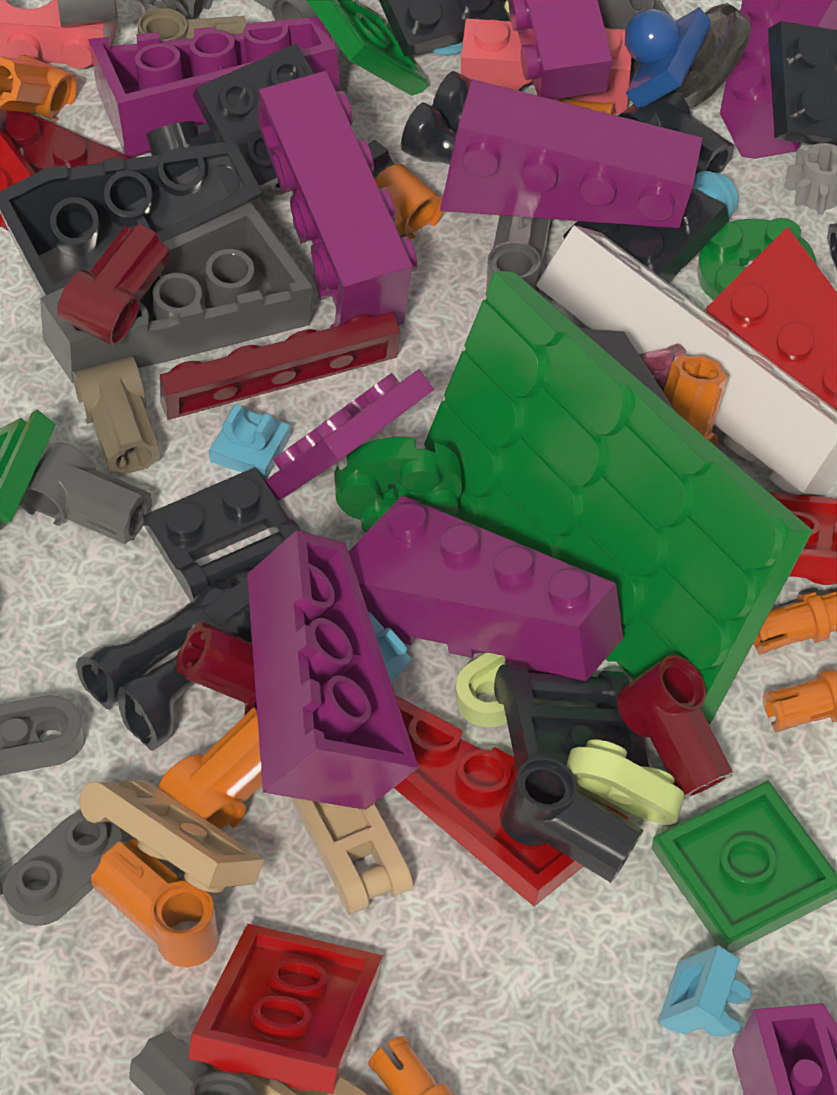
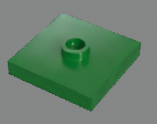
(370, 43)
(747, 867)

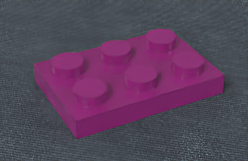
(346, 431)

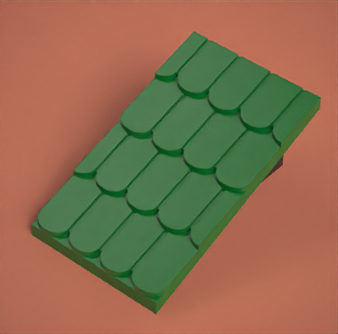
(594, 467)

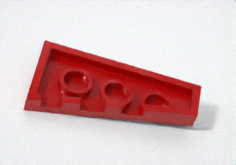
(786, 314)
(464, 794)

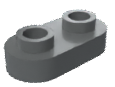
(26, 721)
(63, 865)

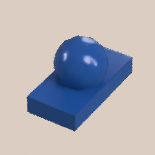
(664, 51)

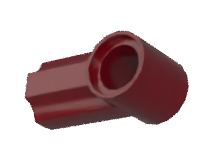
(109, 295)
(219, 663)
(667, 710)

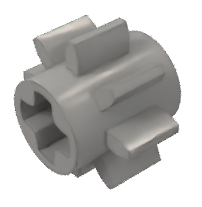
(814, 177)

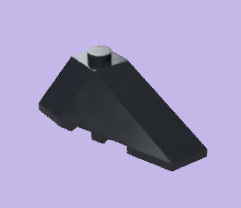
(73, 214)

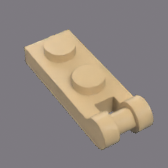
(172, 833)
(347, 835)

